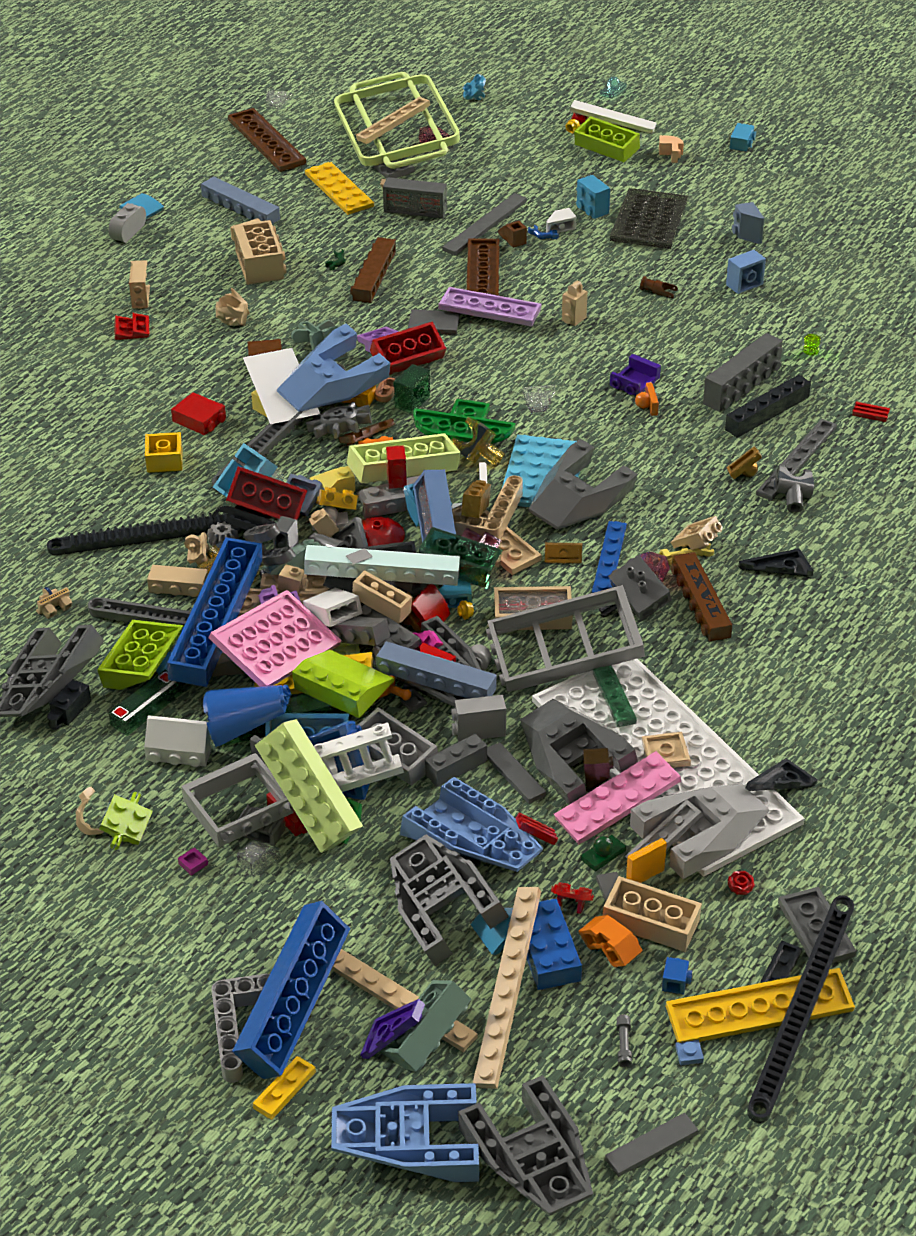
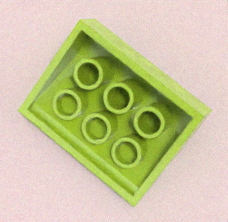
(137, 653)
(340, 682)

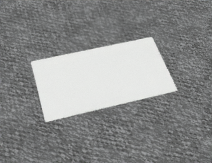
(268, 373)

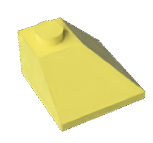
(337, 478)

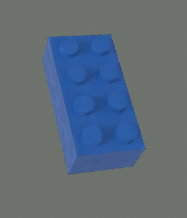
(551, 949)

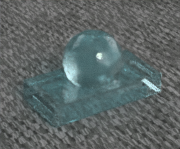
(613, 88)

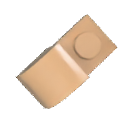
(671, 146)

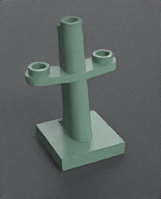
(315, 334)

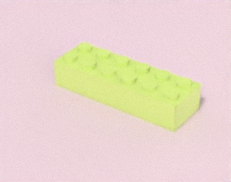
(421, 453)
(308, 785)

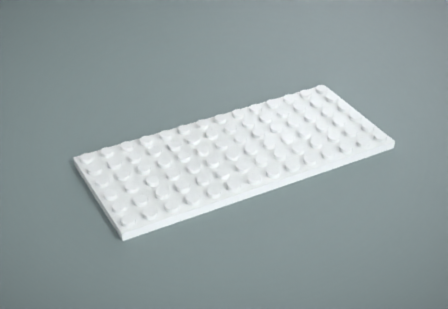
(663, 712)

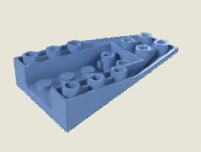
(472, 827)

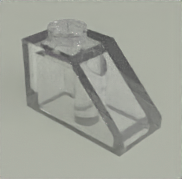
(257, 858)

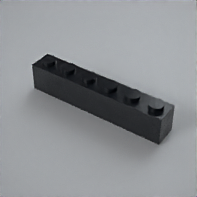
(767, 406)

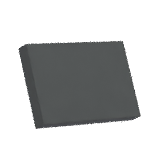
(444, 321)

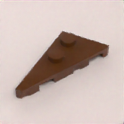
(366, 432)

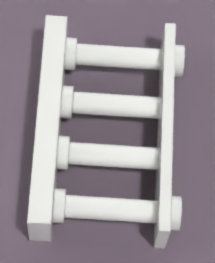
(370, 771)

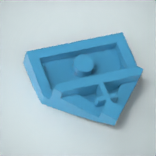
(492, 938)

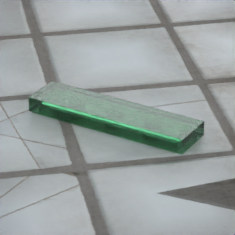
(614, 696)

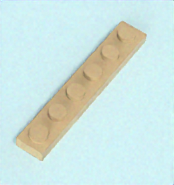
(393, 120)

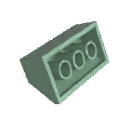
(443, 1005)

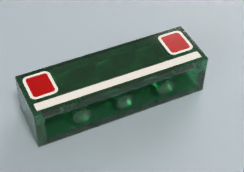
(144, 703)

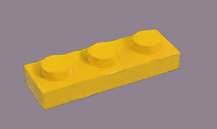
(284, 1087)

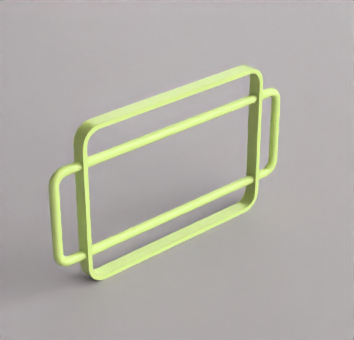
(385, 157)

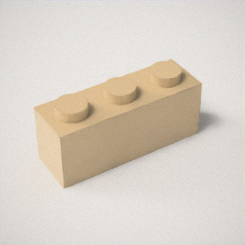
(176, 580)
(382, 596)

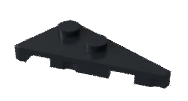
(785, 562)
(782, 776)

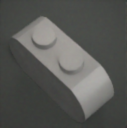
(127, 222)

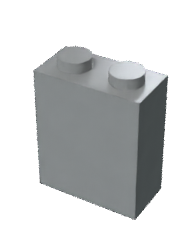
(479, 716)

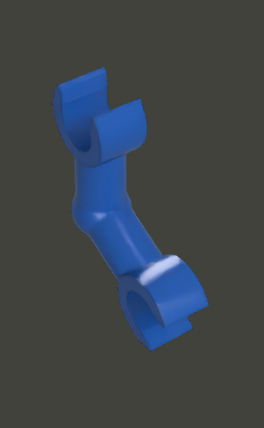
(552, 234)

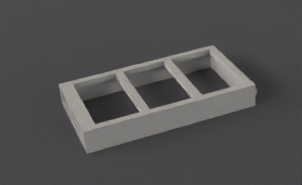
(560, 610)

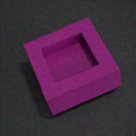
(192, 861)

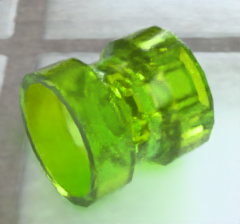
(812, 344)

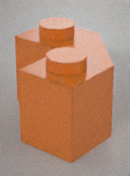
(613, 938)

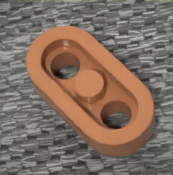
(385, 390)

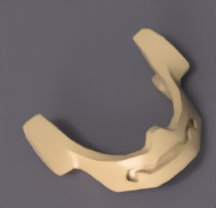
(84, 827)

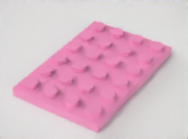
(274, 639)

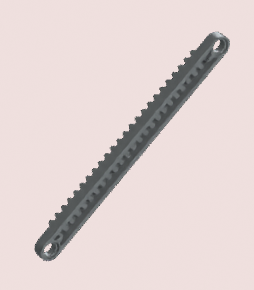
(267, 439)
(129, 611)

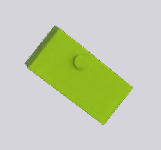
(607, 139)

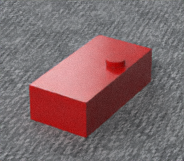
(409, 347)
(265, 495)

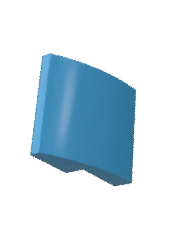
(147, 202)

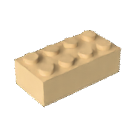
(653, 913)

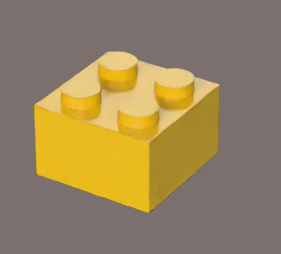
(163, 452)

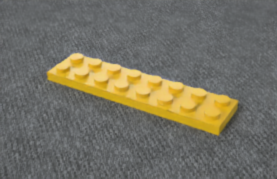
(751, 1008)

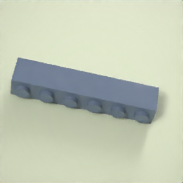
(239, 200)
(435, 672)

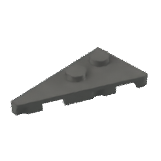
(352, 533)

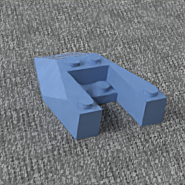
(323, 382)
(395, 1130)

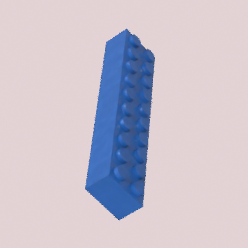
(216, 605)

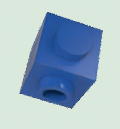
(676, 975)

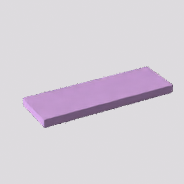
(490, 306)

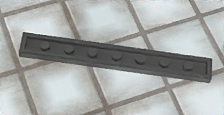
(485, 223)
(799, 455)

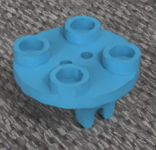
(474, 88)

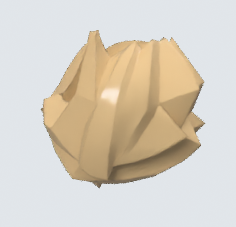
(232, 309)

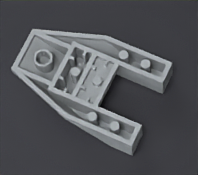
(726, 821)

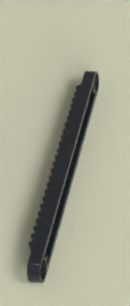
(134, 535)
(800, 1009)

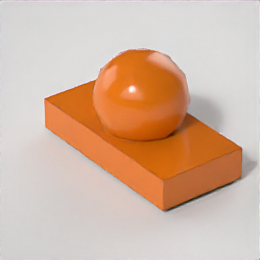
(648, 399)

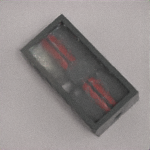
(415, 197)

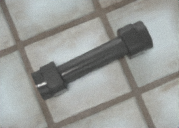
(623, 1026)

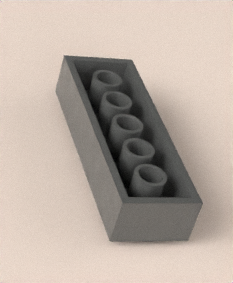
(742, 372)

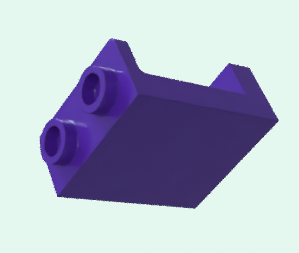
(636, 375)

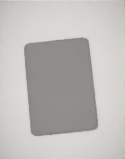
(359, 556)

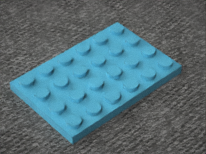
(532, 460)

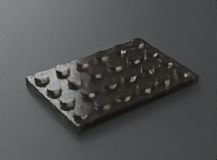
(649, 218)

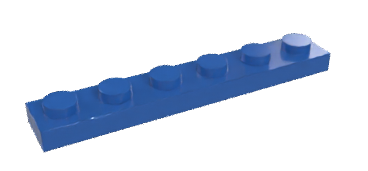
(609, 555)

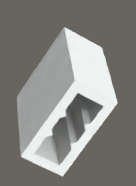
(334, 606)

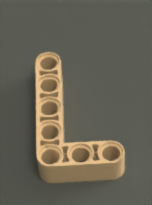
(500, 513)

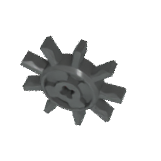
(339, 420)

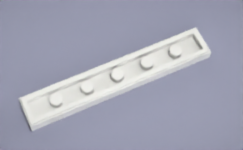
(613, 117)

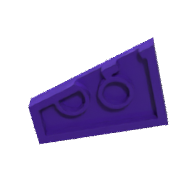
(391, 1026)

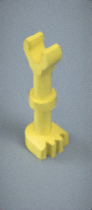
(703, 552)

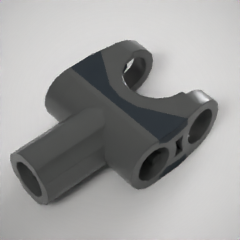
(794, 487)

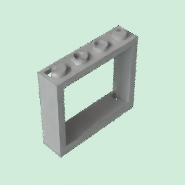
(225, 778)

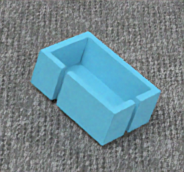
(253, 462)

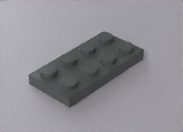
(806, 915)

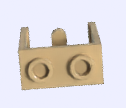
(138, 289)

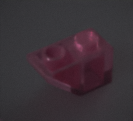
(657, 563)

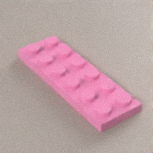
(617, 797)

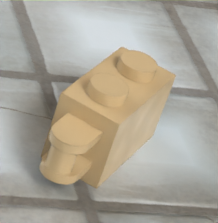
(574, 304)

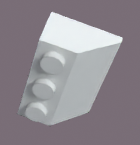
(177, 741)

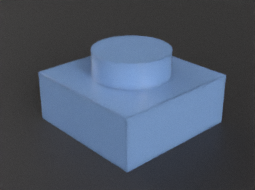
(689, 1052)

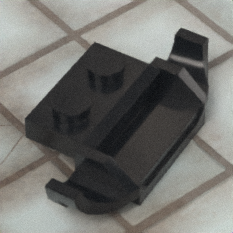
(242, 518)

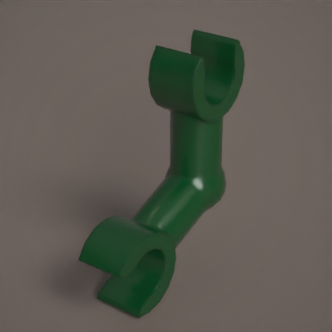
(333, 264)

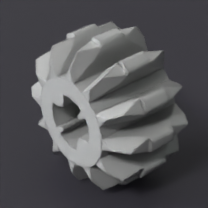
(219, 532)

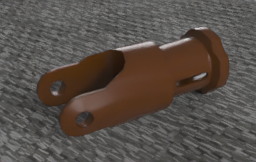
(657, 287)

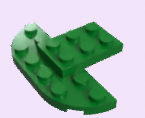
(454, 423)

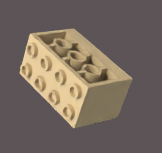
(259, 252)

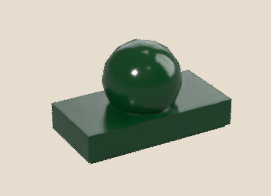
(603, 851)

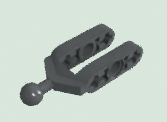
(265, 533)

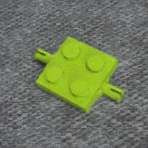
(125, 820)

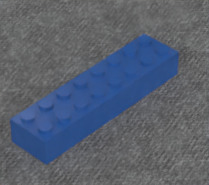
(291, 990)

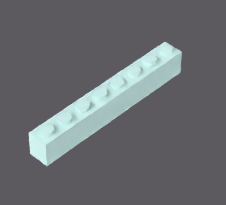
(383, 565)

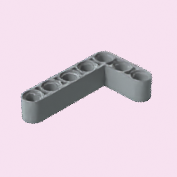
(226, 996)

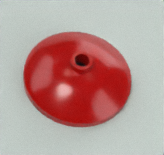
(382, 531)

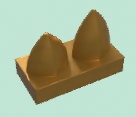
(563, 552)

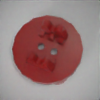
(564, 890)

